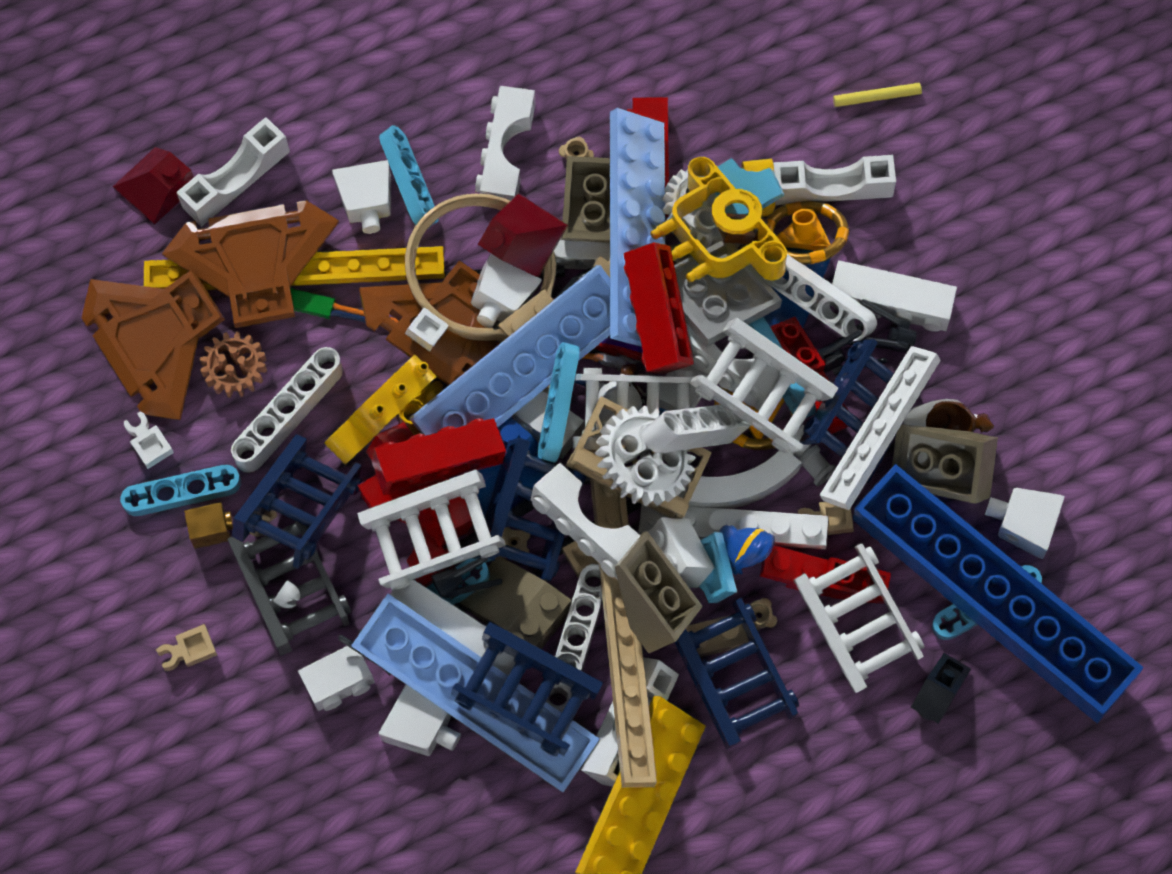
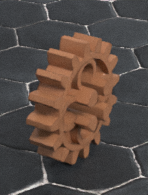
(249, 366)

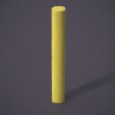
(877, 94)

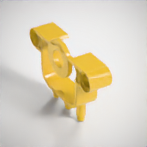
(755, 253)
(380, 409)

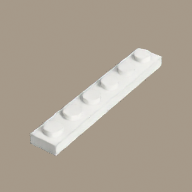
(880, 427)
(787, 528)

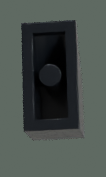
(940, 688)

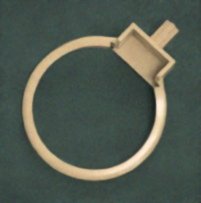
(511, 323)

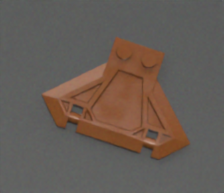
(254, 257)
(449, 298)
(152, 336)

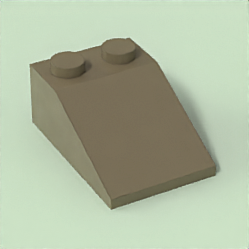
(587, 199)
(947, 461)
(654, 595)
(520, 604)

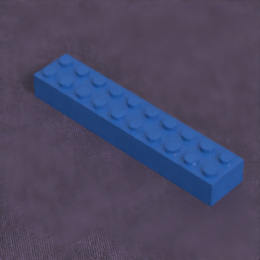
(997, 593)

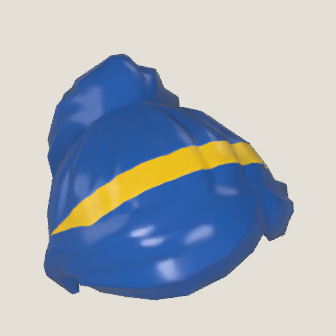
(746, 546)

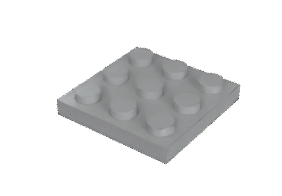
(715, 301)

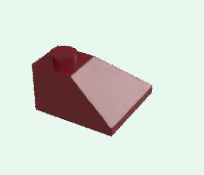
(154, 183)
(523, 235)

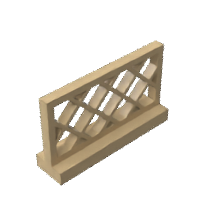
(586, 464)

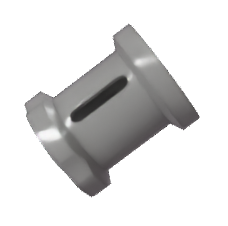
(817, 465)

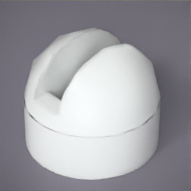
(287, 595)

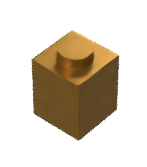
(208, 525)

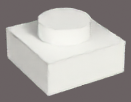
(426, 329)

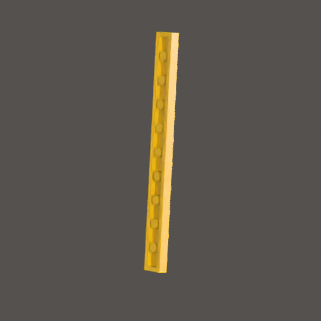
(331, 267)

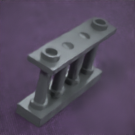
(259, 578)

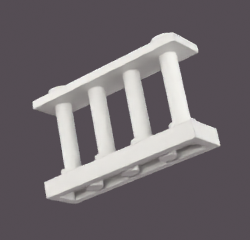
(791, 372)
(594, 375)
(408, 510)
(842, 644)

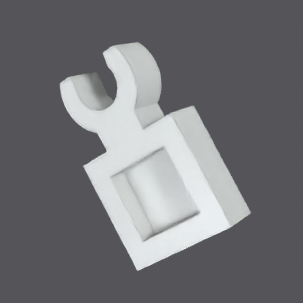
(150, 443)

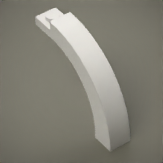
(749, 486)

